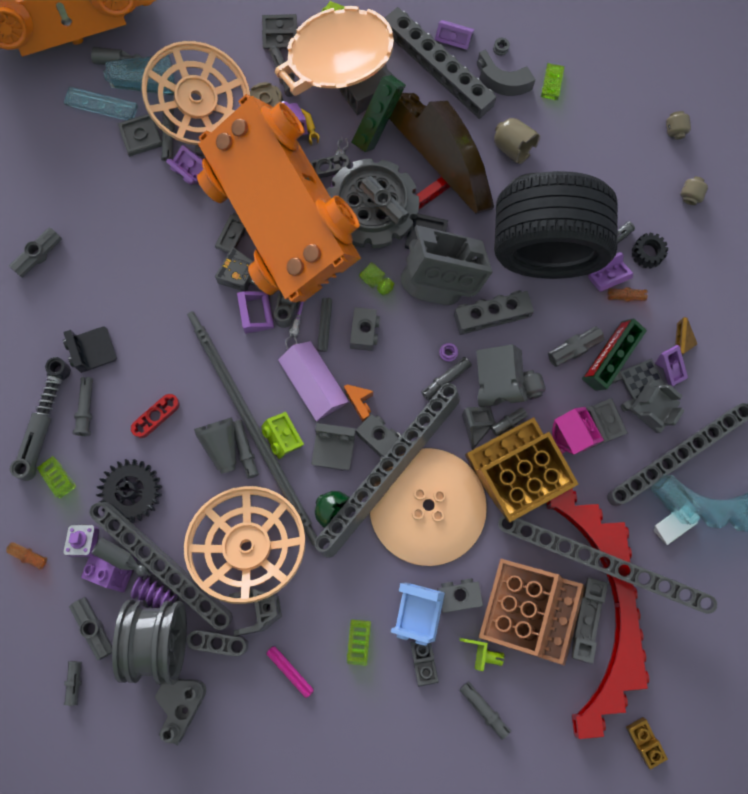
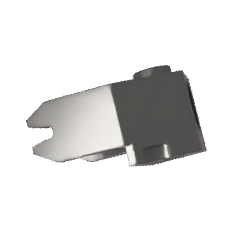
(264, 617)

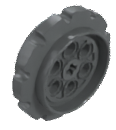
(400, 186)

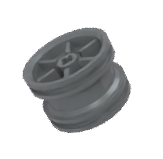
(149, 642)

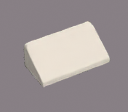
(671, 528)

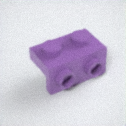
(186, 164)
(611, 275)

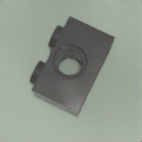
(361, 318)
(367, 430)
(471, 599)

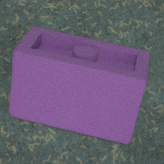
(454, 34)

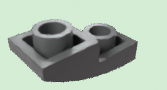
(424, 664)

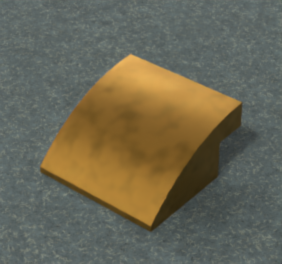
(521, 469)

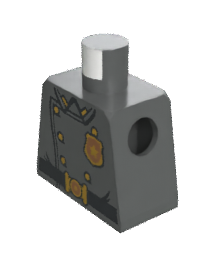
(235, 271)

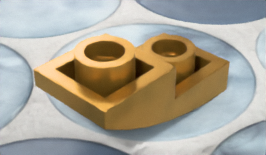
(646, 743)

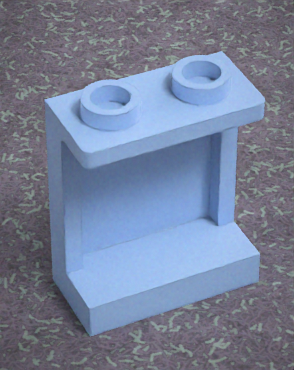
(418, 613)

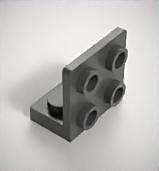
(333, 446)

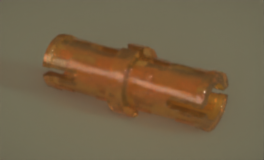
(627, 294)

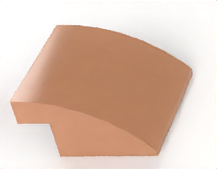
(532, 611)

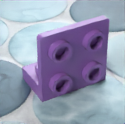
(105, 574)

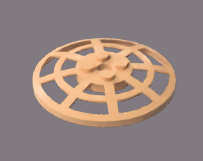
(192, 84)
(239, 534)

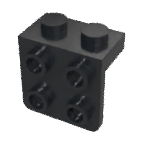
(89, 349)

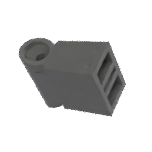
(360, 94)
(500, 375)

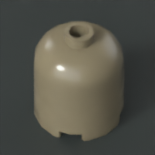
(515, 139)

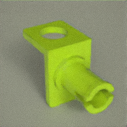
(484, 656)

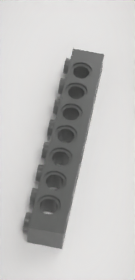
(405, 33)

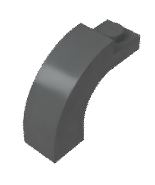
(502, 81)

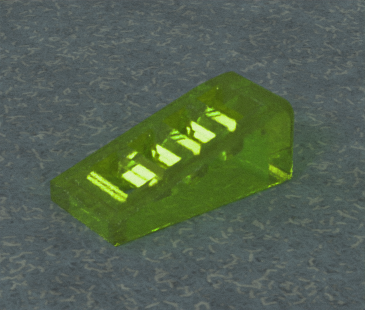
(65, 488)
(358, 660)

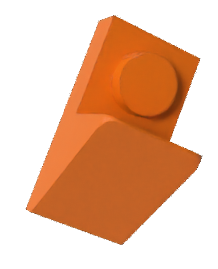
(357, 396)

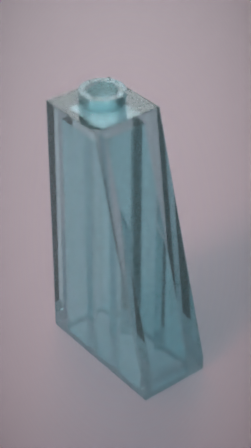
(129, 73)

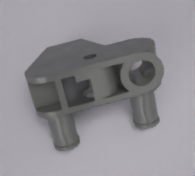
(173, 699)

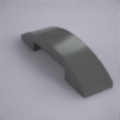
(588, 619)

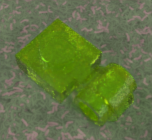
(375, 276)

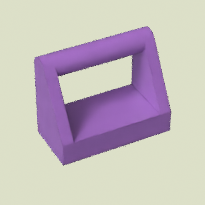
(250, 327)

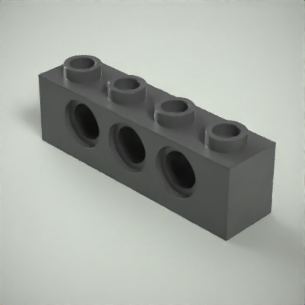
(467, 324)

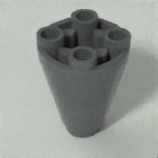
(219, 443)

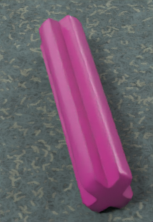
(290, 672)

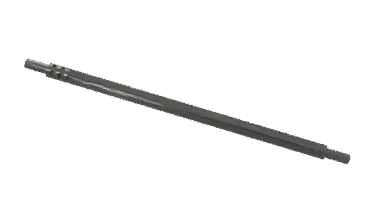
(251, 424)

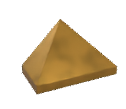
(685, 336)

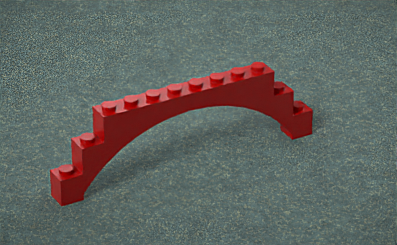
(627, 660)

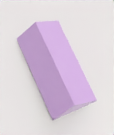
(312, 380)

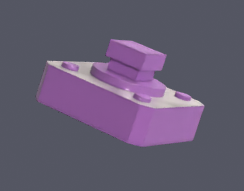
(81, 540)

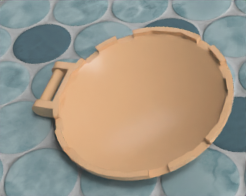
(337, 49)

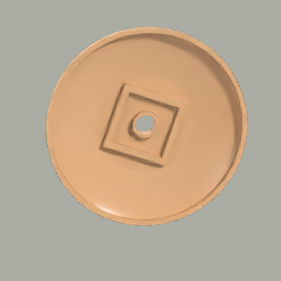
(437, 534)

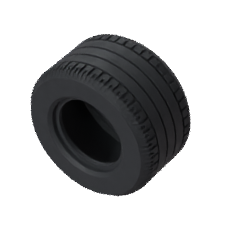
(556, 225)

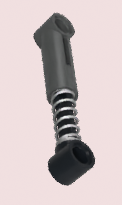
(39, 422)

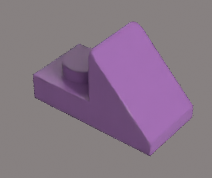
(673, 365)

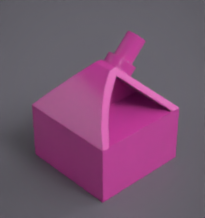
(575, 431)

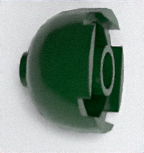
(328, 506)

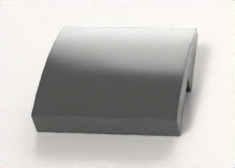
(278, 30)
(607, 420)

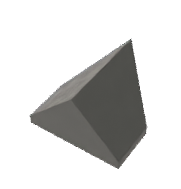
(477, 423)

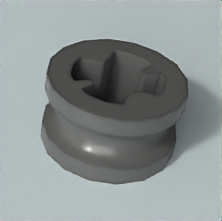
(501, 51)

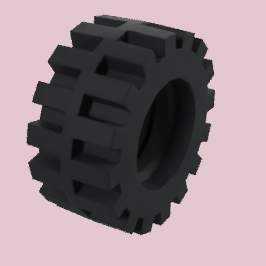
(654, 241)

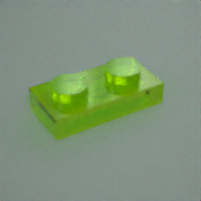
(552, 81)

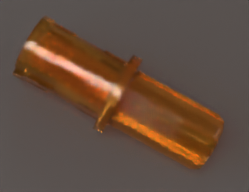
(26, 555)

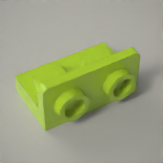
(281, 435)

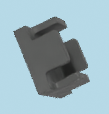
(658, 406)

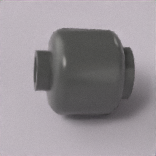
(533, 384)

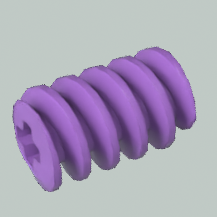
(151, 594)

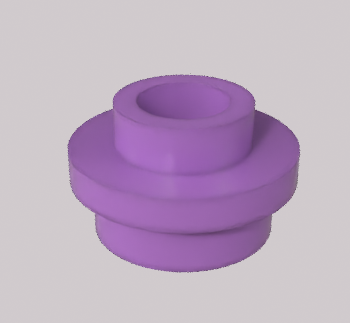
(451, 347)

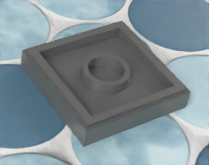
(140, 135)

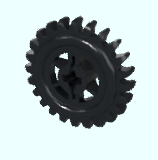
(148, 494)

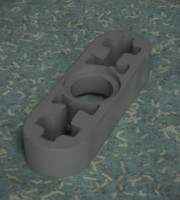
(329, 160)

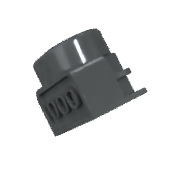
(444, 266)

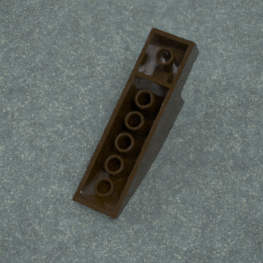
(446, 145)

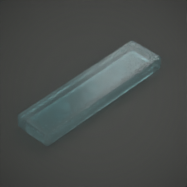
(100, 103)

